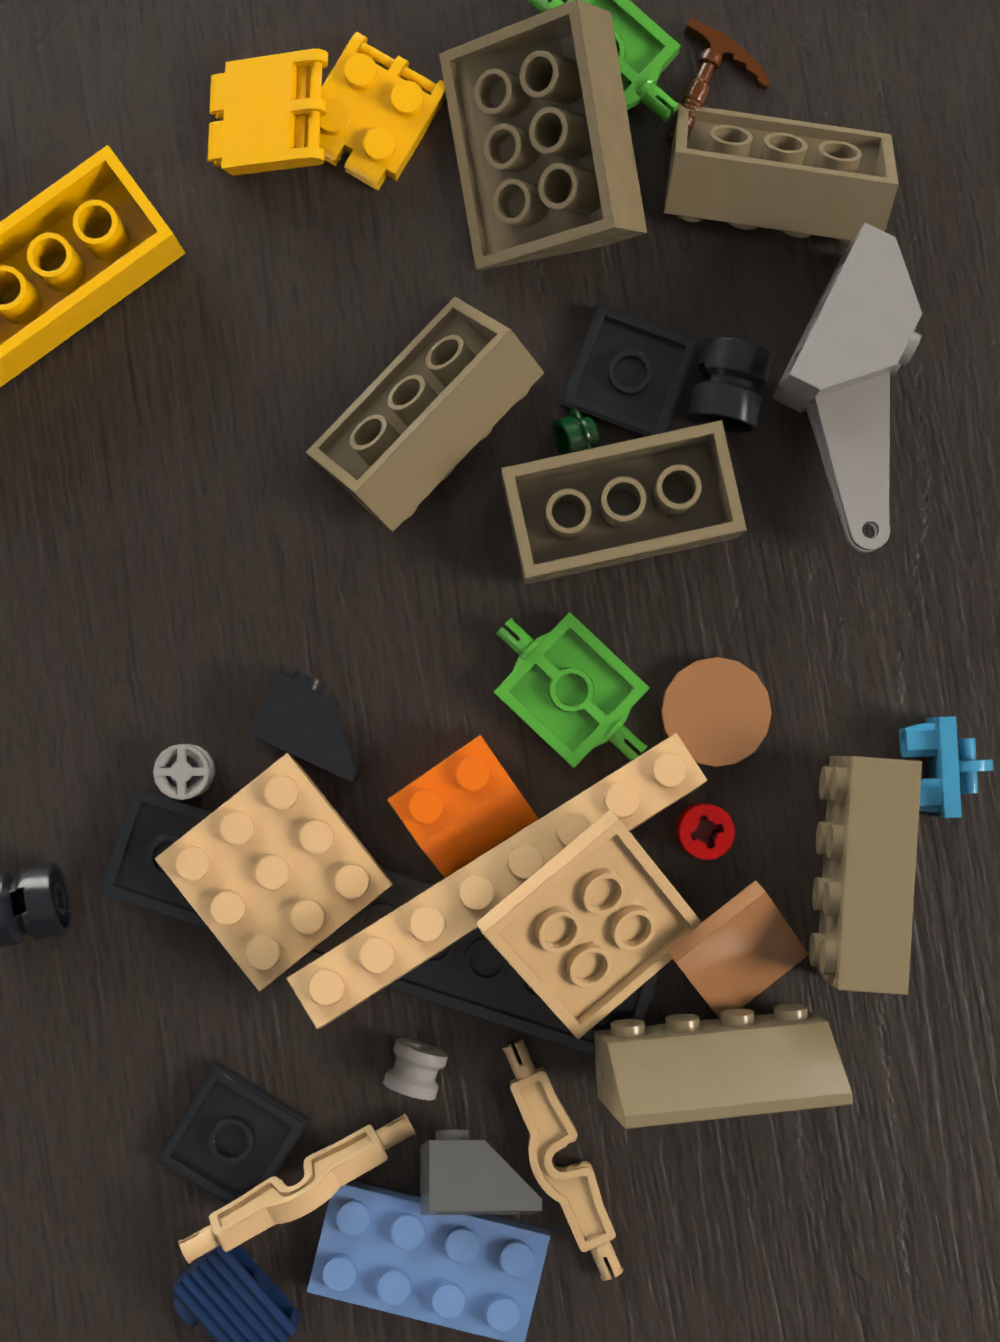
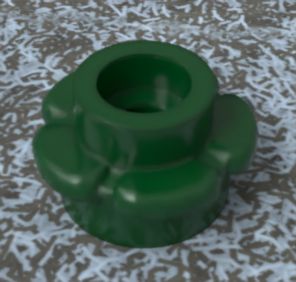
(575, 433)

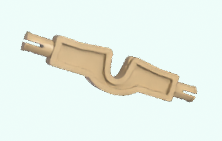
(570, 1185)
(277, 1204)

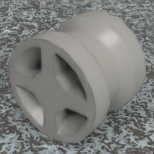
(173, 771)
(415, 1069)

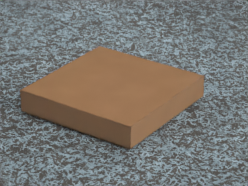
(738, 950)

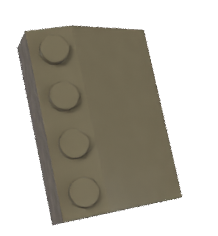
(543, 137)

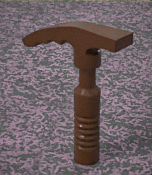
(717, 46)

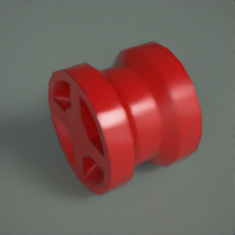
(692, 824)

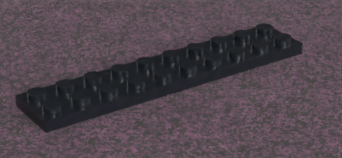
(463, 977)

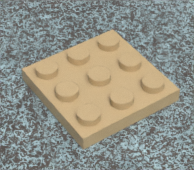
(274, 871)
(590, 924)

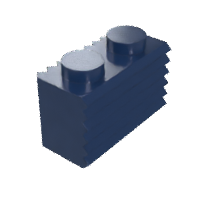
(234, 1299)

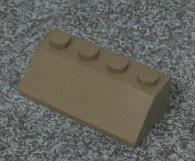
(780, 174)
(426, 412)
(718, 1066)

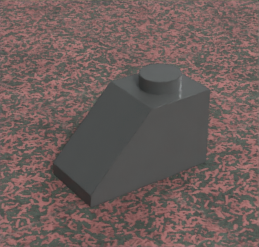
(470, 1179)

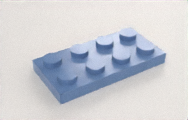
(432, 1268)

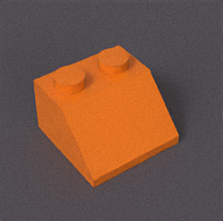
(462, 807)

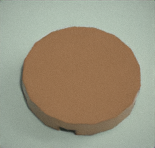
(717, 711)

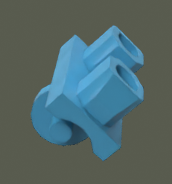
(939, 743)

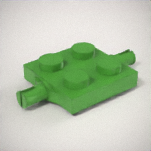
(642, 53)
(571, 690)

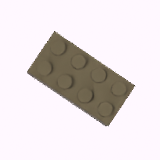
(623, 502)
(866, 873)

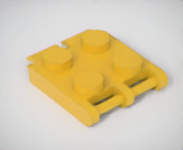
(375, 112)
(268, 113)

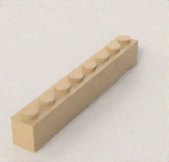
(460, 900)

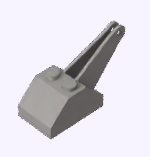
(844, 377)

